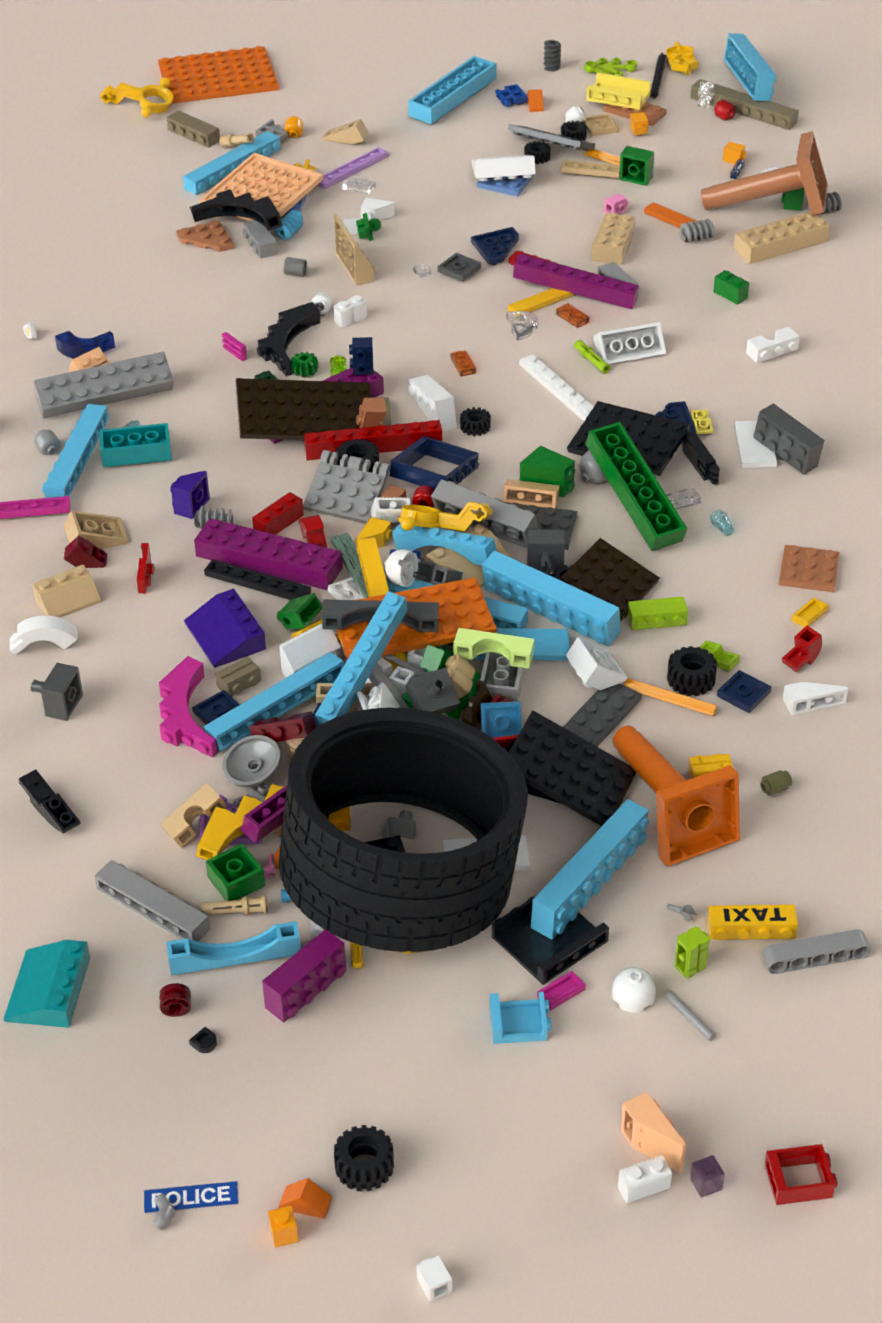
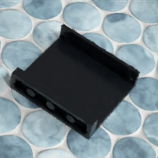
(538, 953)

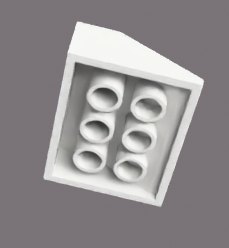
(503, 166)

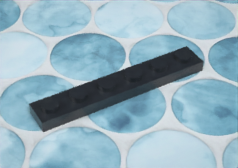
(256, 580)

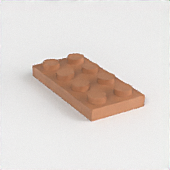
(652, 112)

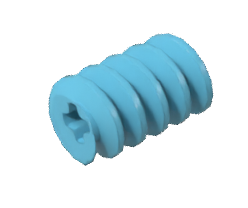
(290, 225)

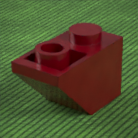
(84, 553)

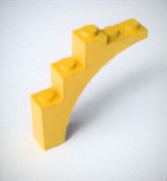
(227, 826)

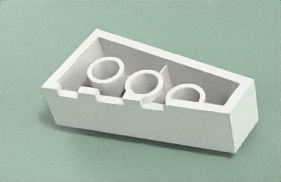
(434, 401)

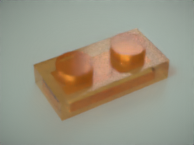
(572, 315)
(463, 363)

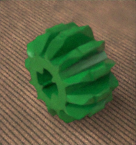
(304, 364)

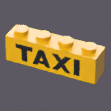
(752, 922)

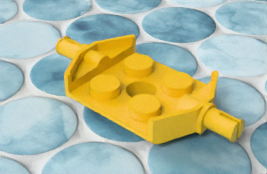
(681, 58)

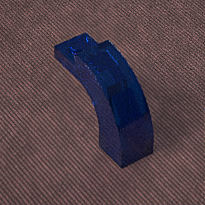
(74, 346)

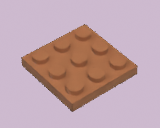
(809, 568)

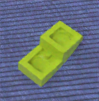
(724, 659)

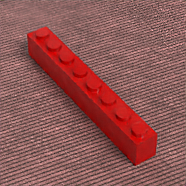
(386, 438)

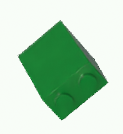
(549, 468)

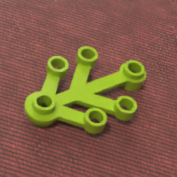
(601, 64)

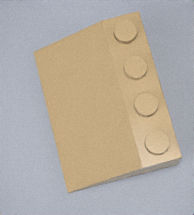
(351, 255)
(456, 561)

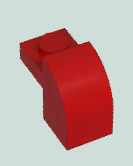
(313, 531)
(806, 649)

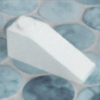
(809, 696)

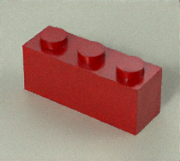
(279, 514)

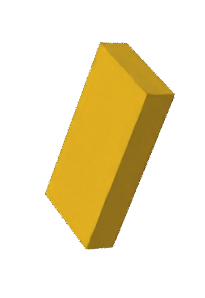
(810, 612)

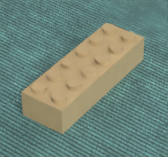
(781, 237)

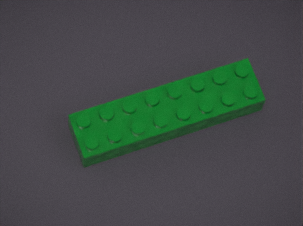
(636, 486)

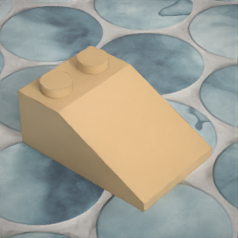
(98, 529)

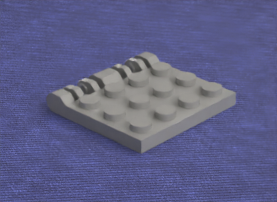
(346, 490)

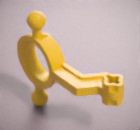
(139, 94)
(432, 517)

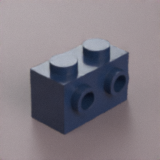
(362, 356)

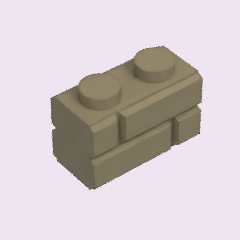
(238, 676)

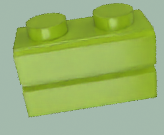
(691, 952)

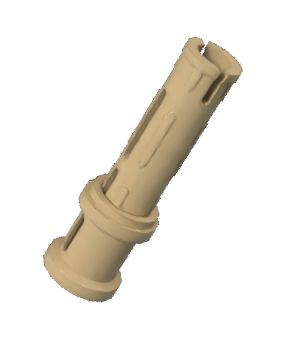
(233, 140)
(246, 902)

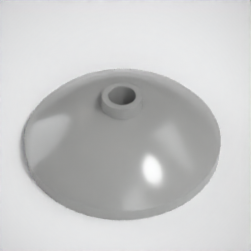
(251, 761)

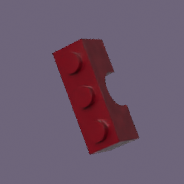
(286, 729)

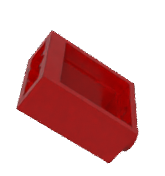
(800, 1156)

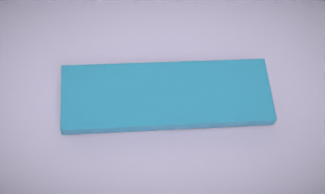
(548, 643)

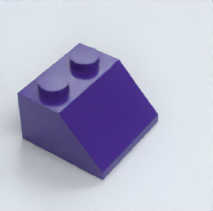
(190, 493)

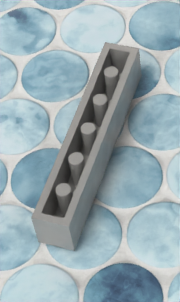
(152, 902)

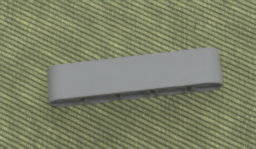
(816, 951)

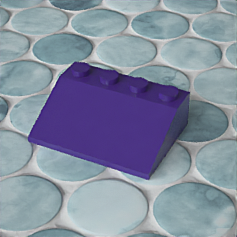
(226, 629)

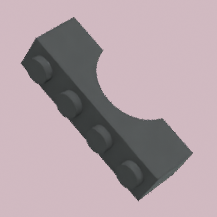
(436, 573)

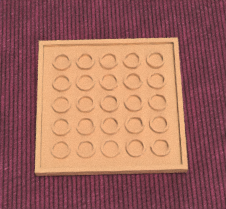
(268, 177)

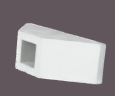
(381, 698)

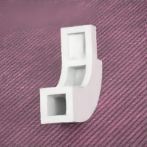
(43, 628)

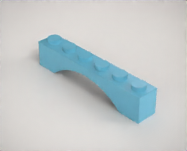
(470, 546)
(193, 956)

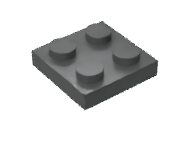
(459, 267)

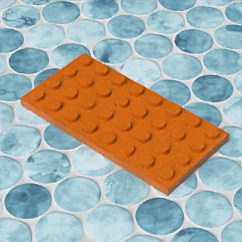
(459, 607)

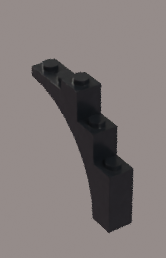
(244, 206)
(280, 335)

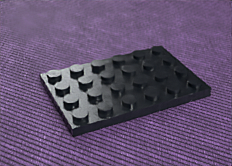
(653, 435)
(571, 769)

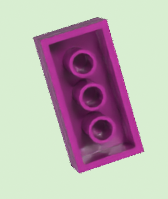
(304, 976)

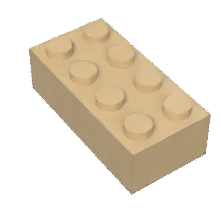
(613, 238)

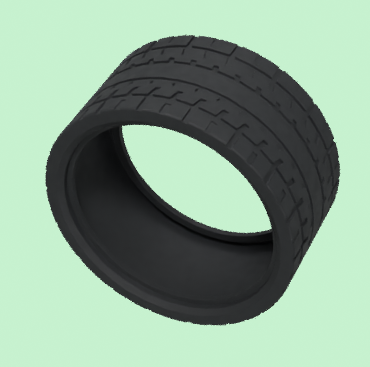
(390, 895)

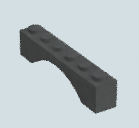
(343, 613)

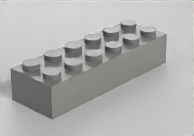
(506, 521)

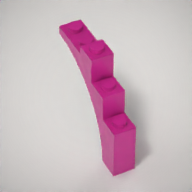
(178, 724)

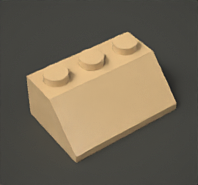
(66, 592)

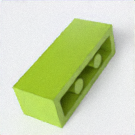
(657, 613)

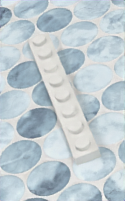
(556, 386)

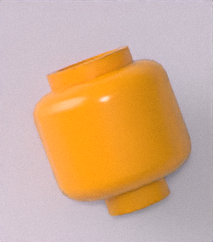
(294, 126)

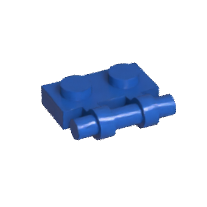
(511, 93)

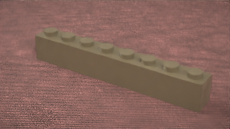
(744, 104)

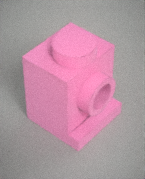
(617, 202)

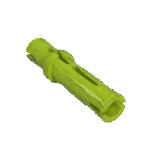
(588, 353)

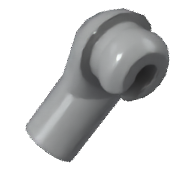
(165, 1213)

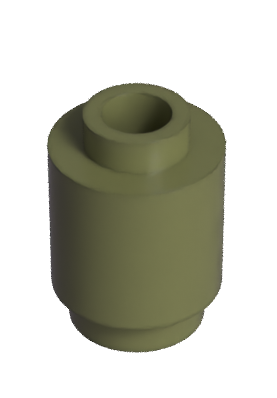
(776, 782)

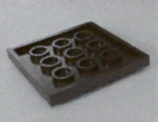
(610, 576)

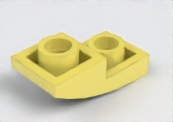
(701, 421)

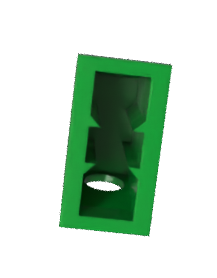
(294, 613)

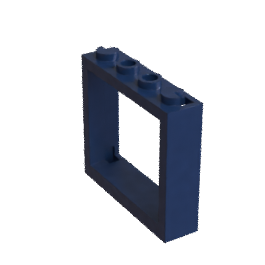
(403, 467)

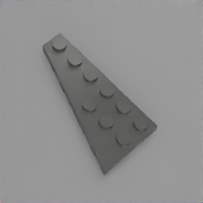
(553, 519)

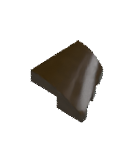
(472, 713)

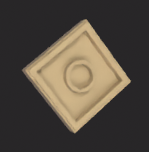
(600, 125)

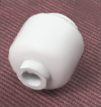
(576, 113)
(323, 302)

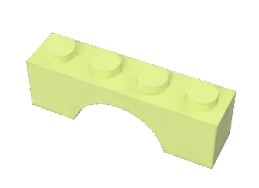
(473, 643)

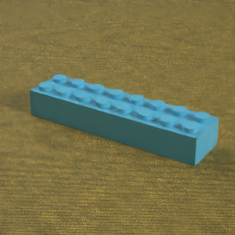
(749, 67)
(452, 90)
(552, 598)
(589, 869)

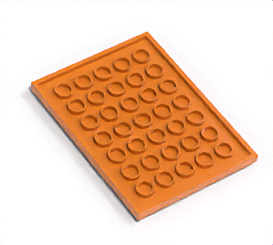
(219, 74)

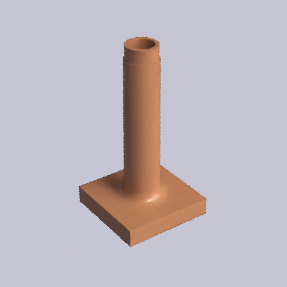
(805, 174)

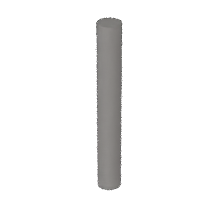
(687, 1013)

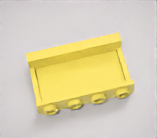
(619, 91)

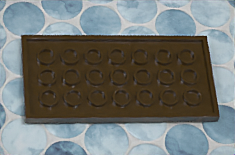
(296, 407)

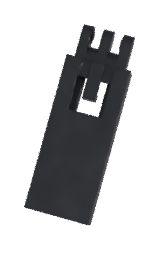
(700, 458)

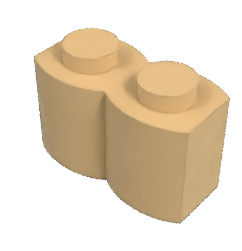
(460, 673)

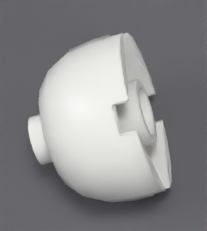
(401, 567)
(634, 989)

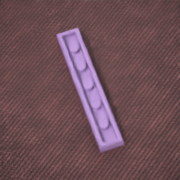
(353, 167)

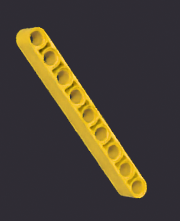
(374, 576)

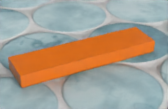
(667, 215)

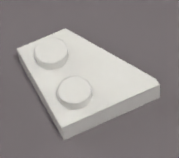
(345, 590)

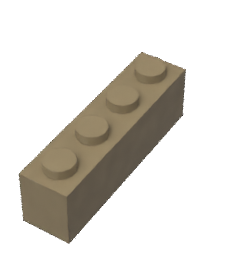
(193, 128)

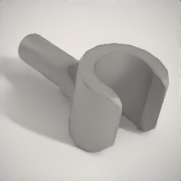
(686, 911)

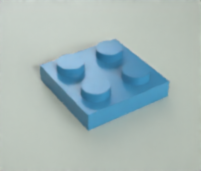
(501, 718)

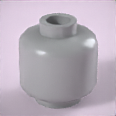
(46, 442)

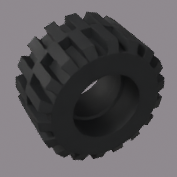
(361, 449)
(692, 671)
(364, 1142)

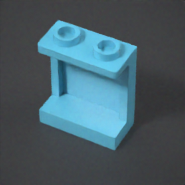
(519, 1020)

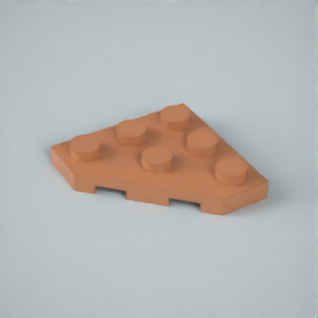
(206, 235)

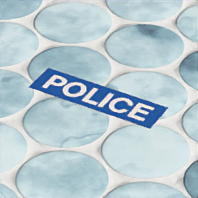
(193, 1196)

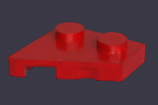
(145, 569)

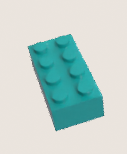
(135, 445)

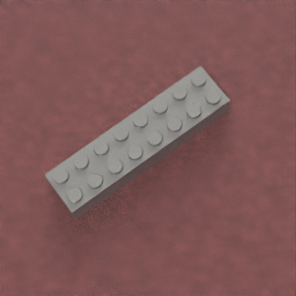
(103, 384)

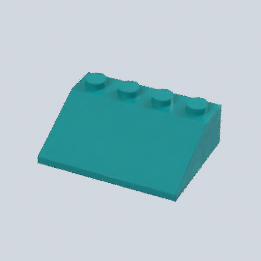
(49, 984)

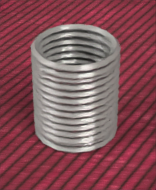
(295, 266)

